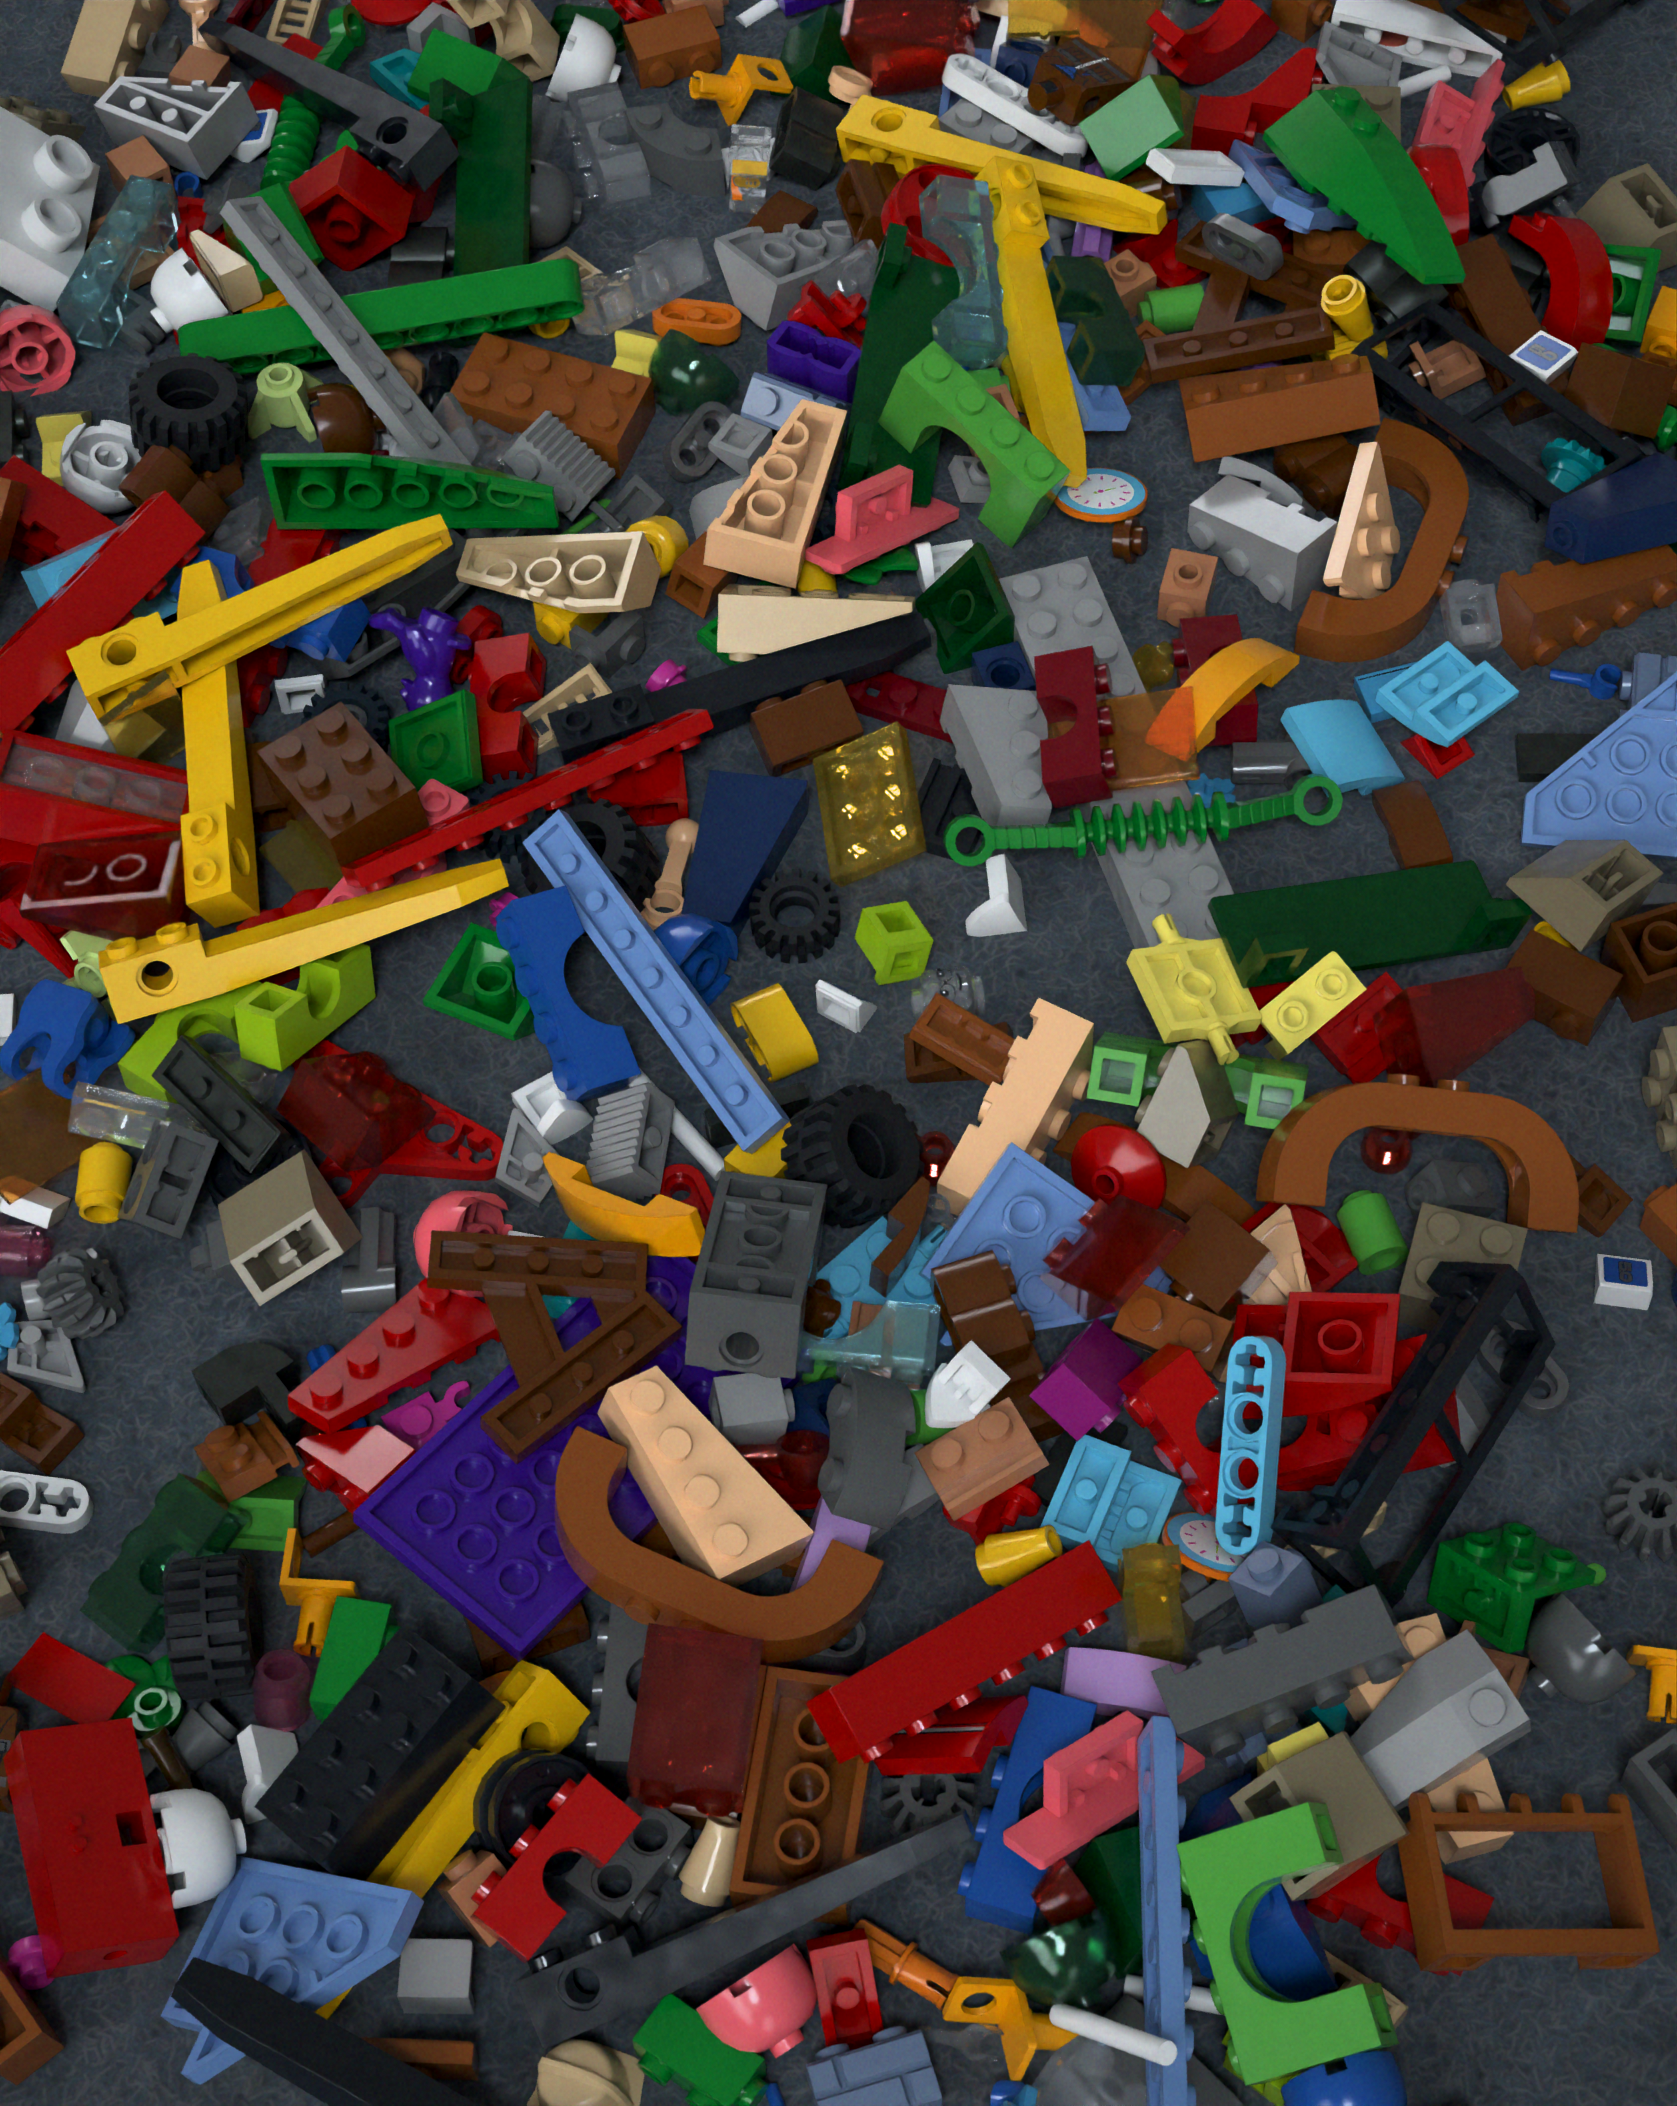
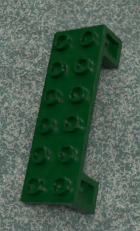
(491, 176)
(898, 326)
(1366, 921)

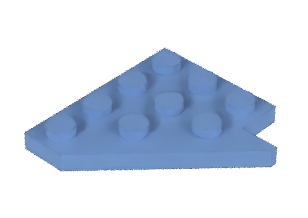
(1283, 193)
(1615, 784)
(1020, 1217)
(298, 1935)

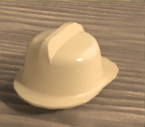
(587, 2075)

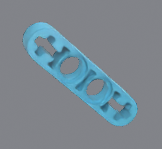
(1241, 1443)

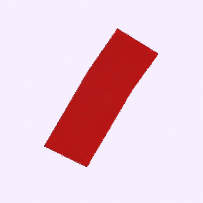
(69, 1681)

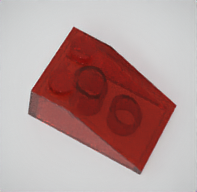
(109, 885)
(1110, 1255)

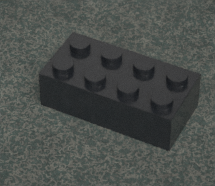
(380, 1756)

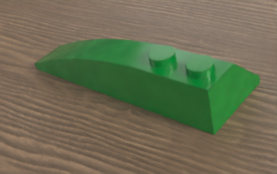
(1356, 161)
(398, 490)

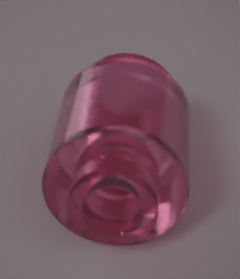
(22, 1250)
(281, 1690)

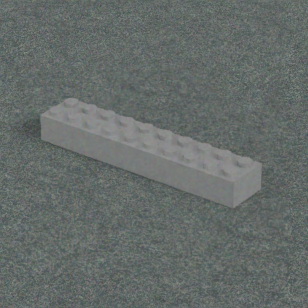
(1066, 610)

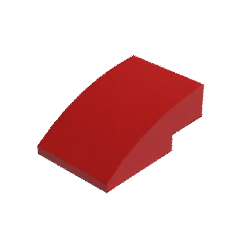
(1333, 1344)

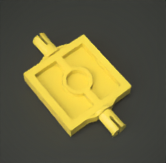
(1193, 990)

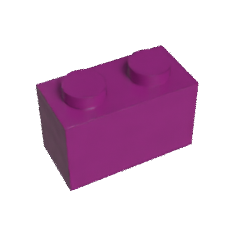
(1084, 1379)

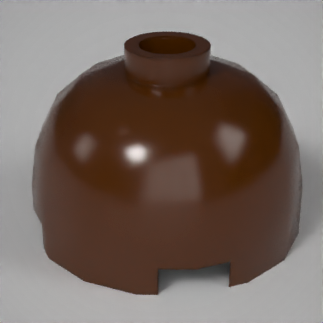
(344, 419)

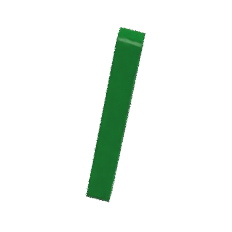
(397, 316)

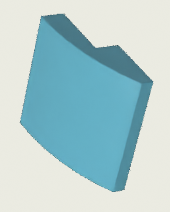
(1445, 695)
(1341, 745)
(1110, 1501)

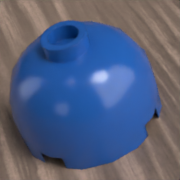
(701, 951)
(1364, 2081)

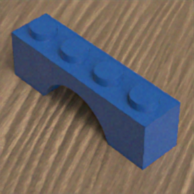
(327, 636)
(585, 1053)
(1001, 1881)

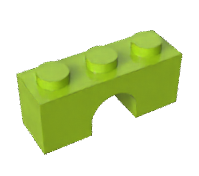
(191, 1020)
(284, 1024)

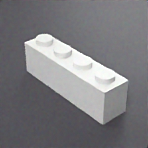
(1432, 36)

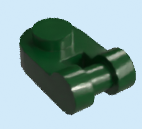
(609, 19)

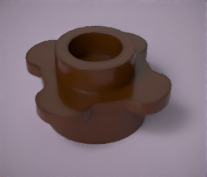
(820, 1308)

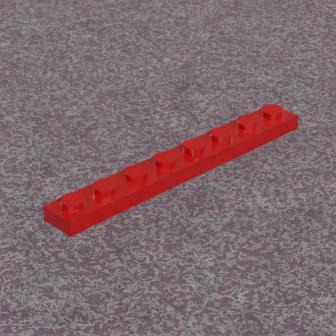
(510, 808)

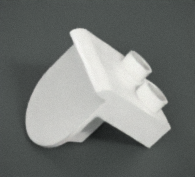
(43, 209)

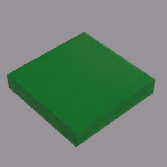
(439, 742)

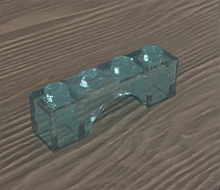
(959, 221)
(97, 292)
(896, 1341)

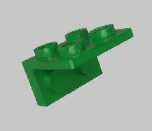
(1498, 1576)

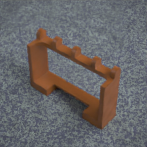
(1621, 1866)

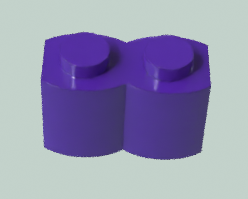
(813, 360)

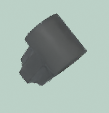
(1268, 762)
(372, 1267)

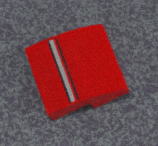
(958, 1740)

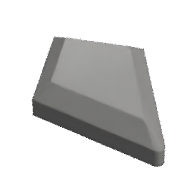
(521, 1161)
(45, 1356)

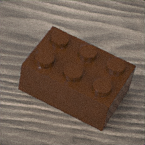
(342, 786)

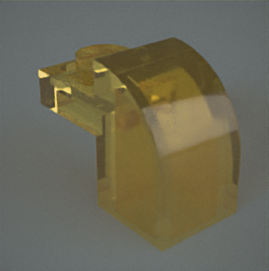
(1151, 1601)

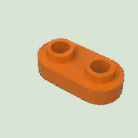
(701, 320)

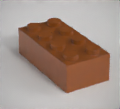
(518, 382)
(798, 1800)

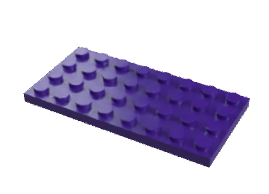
(488, 1526)

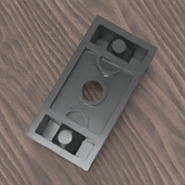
(755, 1275)

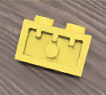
(1309, 1004)

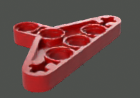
(419, 1154)

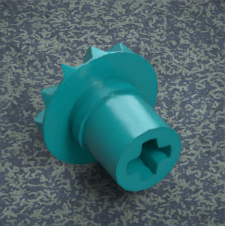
(1569, 463)

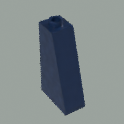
(1617, 513)
(741, 841)

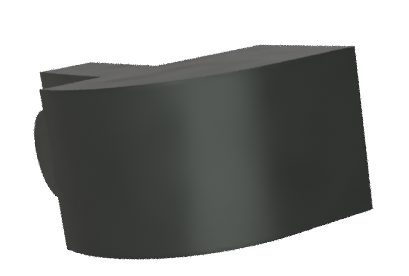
(247, 1380)

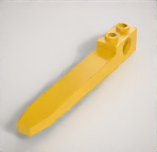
(912, 138)
(1030, 314)
(249, 619)
(219, 824)
(243, 957)
(552, 1721)

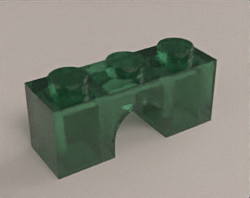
(1105, 342)
(130, 1595)

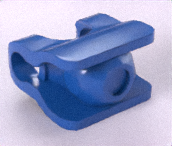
(64, 1029)

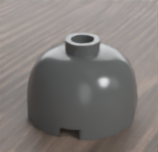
(550, 205)
(1573, 1655)

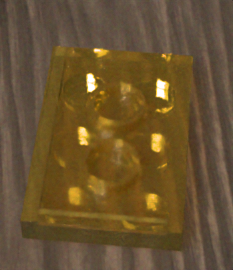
(869, 804)

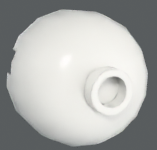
(585, 60)
(183, 294)
(97, 462)
(197, 1844)

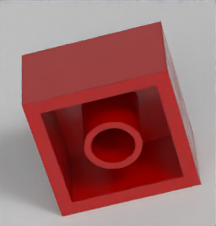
(351, 208)

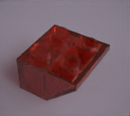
(354, 1108)

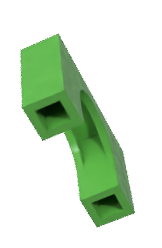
(1021, 470)
(1262, 1087)
(1227, 1880)

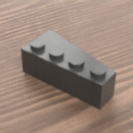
(1284, 1673)

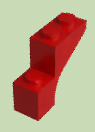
(1244, 115)

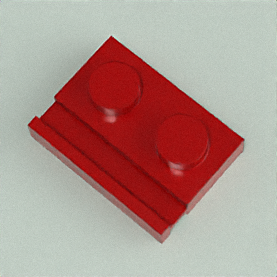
(1350, 1035)

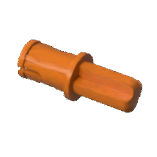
(907, 1965)

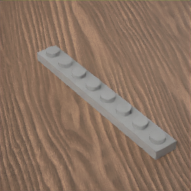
(339, 331)

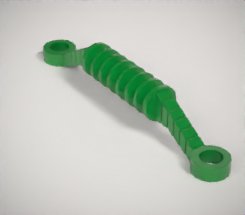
(298, 124)
(1077, 832)

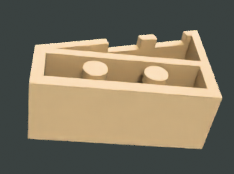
(110, 42)

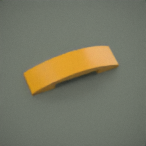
(1231, 676)
(663, 1224)

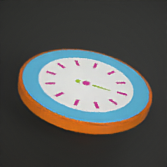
(1104, 496)
(1200, 1546)

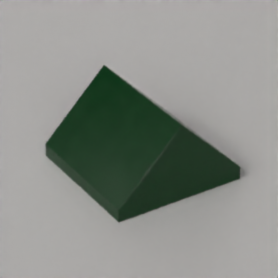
(812, 52)
(967, 610)
(1113, 1877)

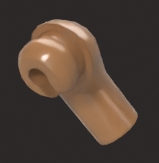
(409, 367)

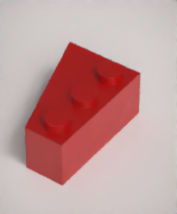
(49, 516)

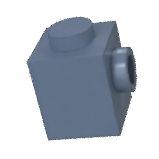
(1274, 1586)

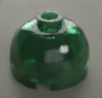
(688, 376)
(1066, 1960)

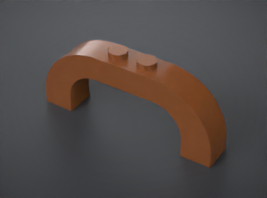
(1378, 626)
(1534, 1157)
(675, 1595)

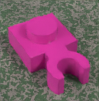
(422, 1417)

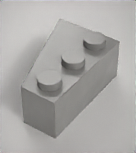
(1263, 539)
(999, 748)

